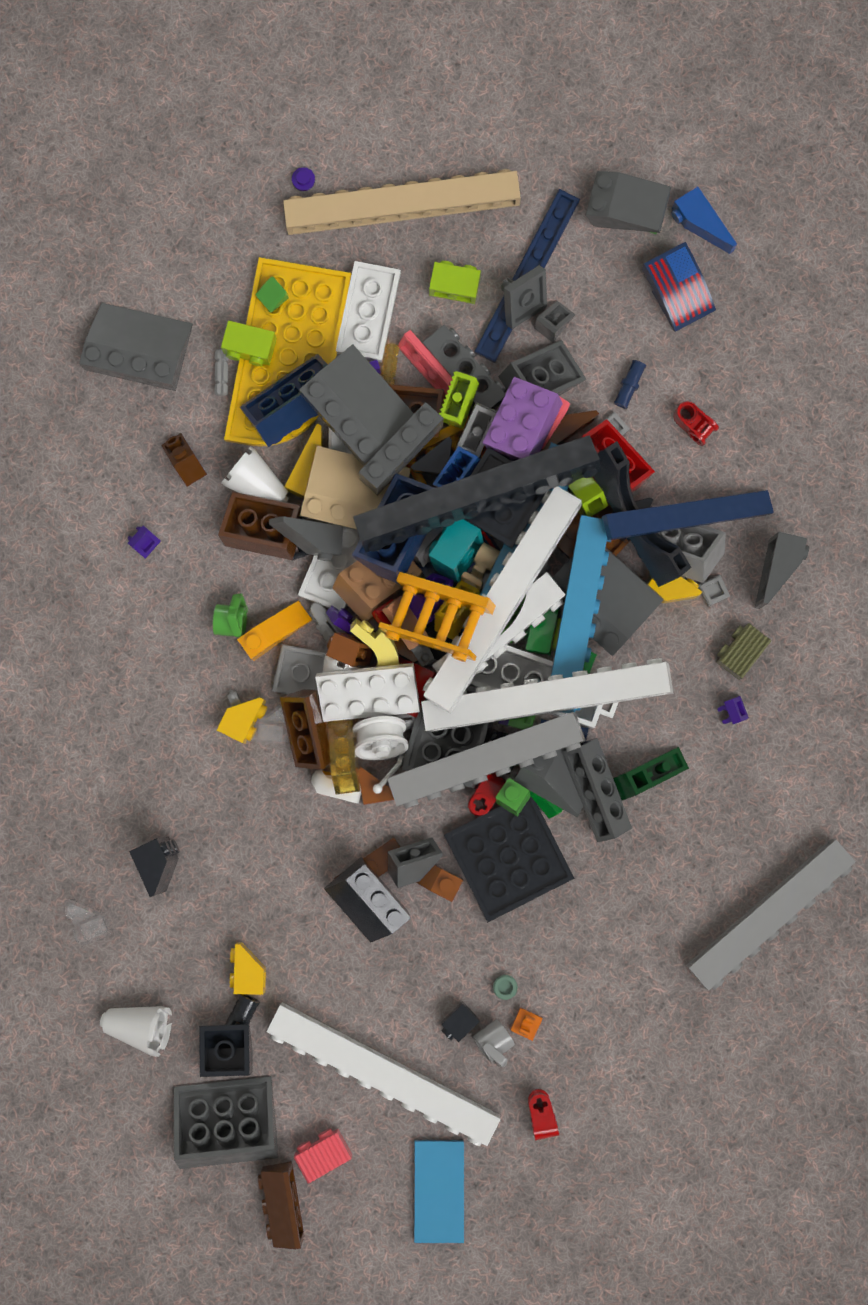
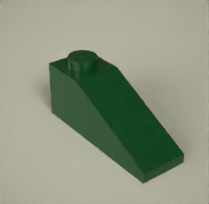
(650, 773)

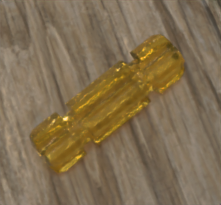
(390, 363)

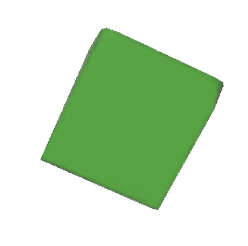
(272, 294)

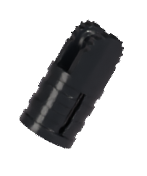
(243, 1010)

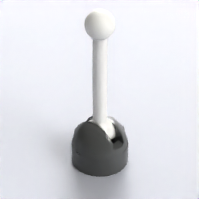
(377, 788)

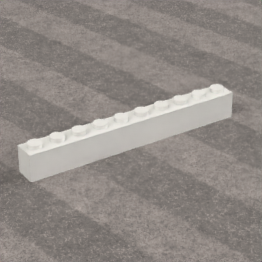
(506, 593)
(553, 695)
(384, 1074)

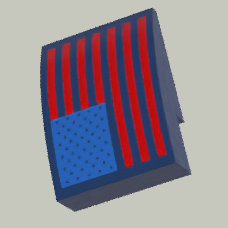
(679, 286)

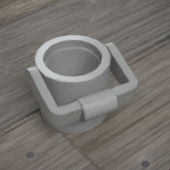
(494, 1042)

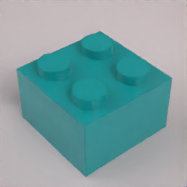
(456, 549)

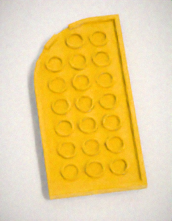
(303, 327)

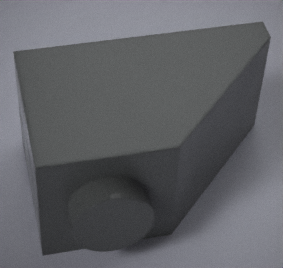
(413, 861)

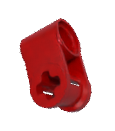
(696, 423)
(487, 791)
(542, 1118)

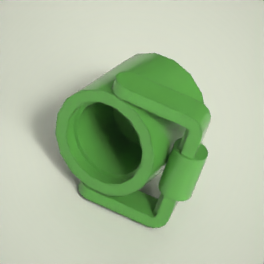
(232, 618)

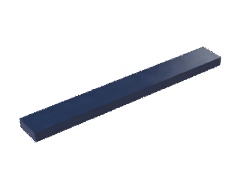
(537, 254)
(687, 515)

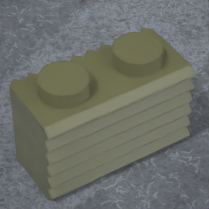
(743, 650)

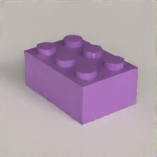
(522, 420)

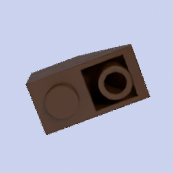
(183, 459)

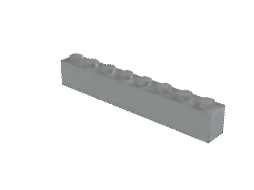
(486, 759)
(771, 914)

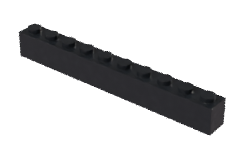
(477, 494)

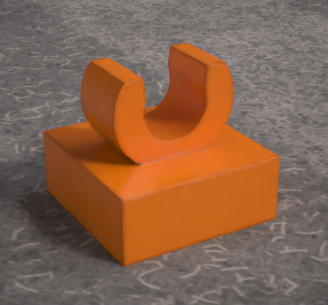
(526, 1024)

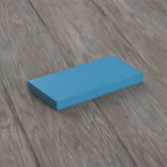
(439, 1191)

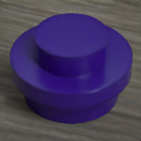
(303, 179)

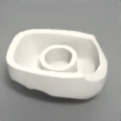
(323, 784)

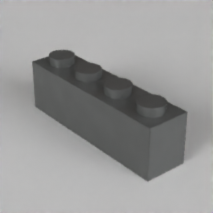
(401, 448)

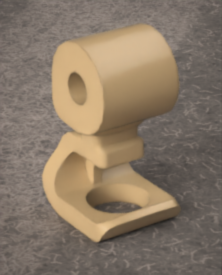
(483, 561)

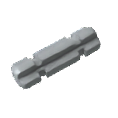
(221, 373)

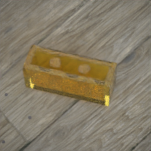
(343, 757)

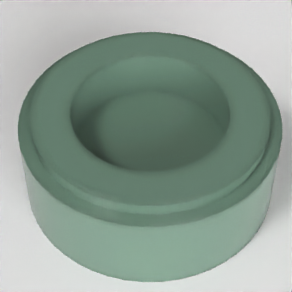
(505, 987)

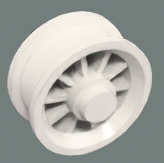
(380, 738)

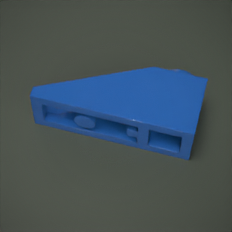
(701, 219)

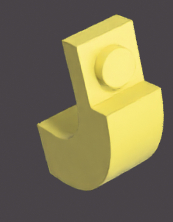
(382, 646)

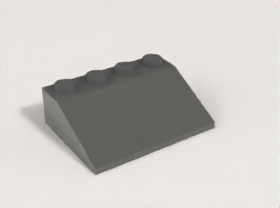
(136, 346)
(356, 404)
(623, 602)
(432, 746)
(224, 1123)

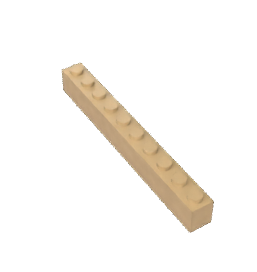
(402, 202)

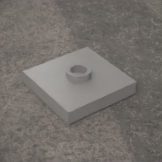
(297, 669)

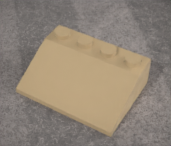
(336, 490)

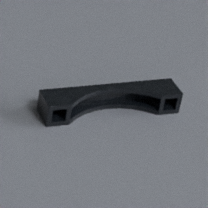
(660, 556)

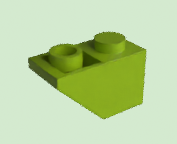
(591, 495)

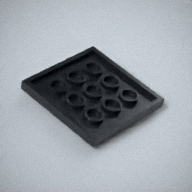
(508, 858)

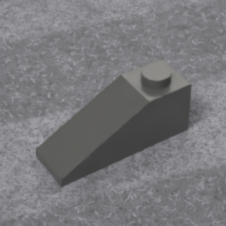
(310, 536)

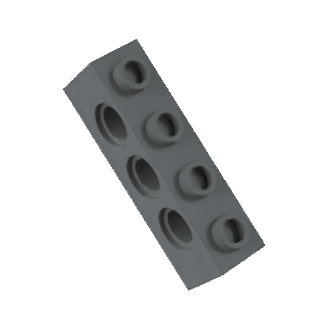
(448, 338)
(597, 790)

